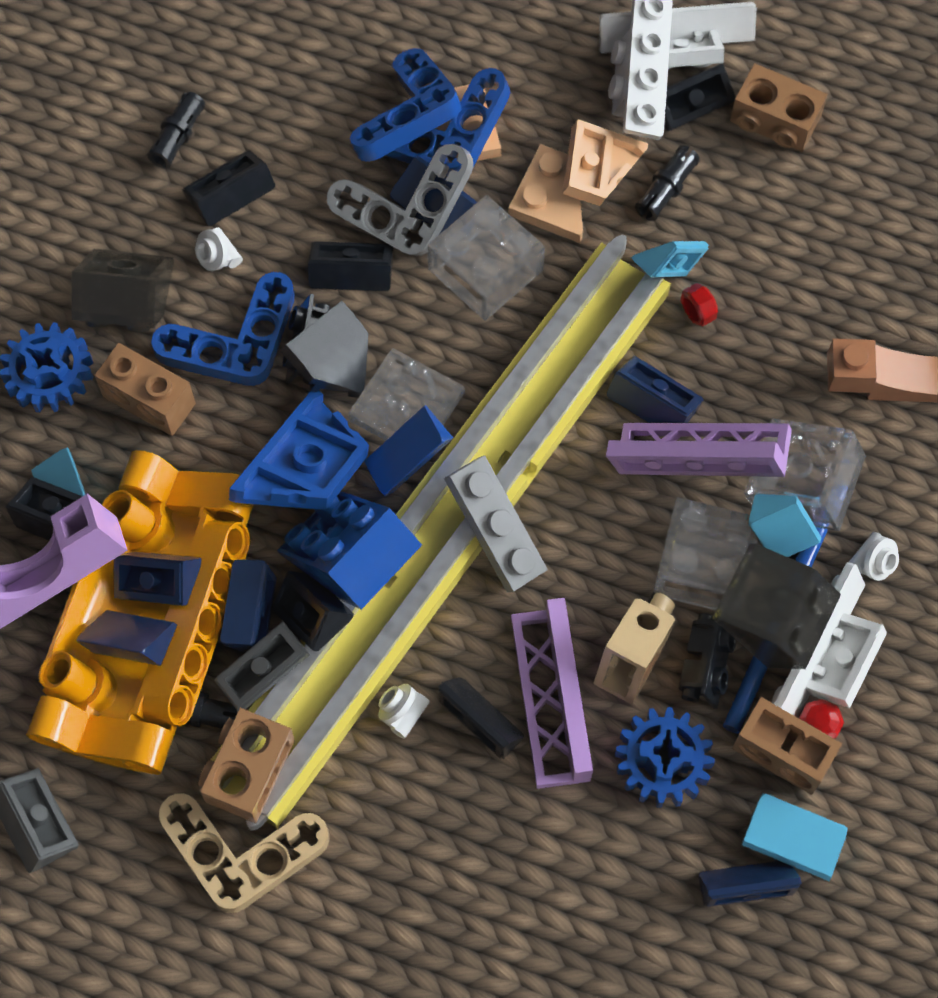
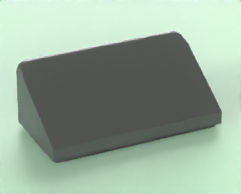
(261, 666)
(34, 820)

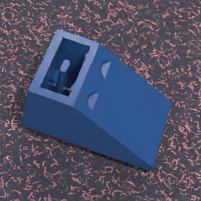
(350, 547)

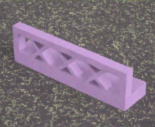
(703, 455)
(568, 692)

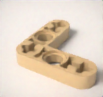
(245, 866)

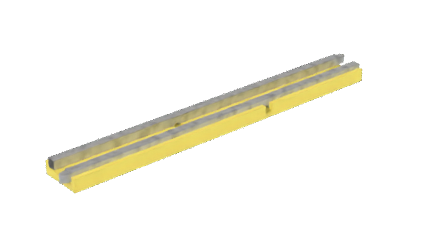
(517, 432)

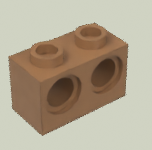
(780, 100)
(145, 389)
(786, 746)
(257, 767)

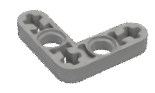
(404, 220)

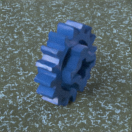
(41, 380)
(682, 757)

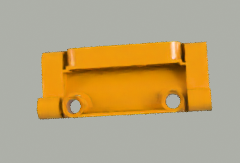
(118, 706)

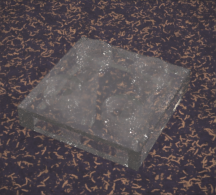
(399, 392)

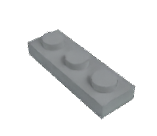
(495, 524)

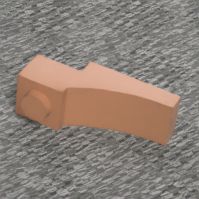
(881, 372)

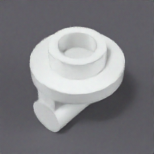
(216, 250)
(877, 557)
(401, 708)

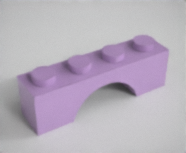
(81, 542)

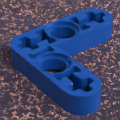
(471, 105)
(426, 108)
(235, 351)

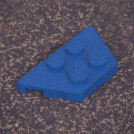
(303, 461)

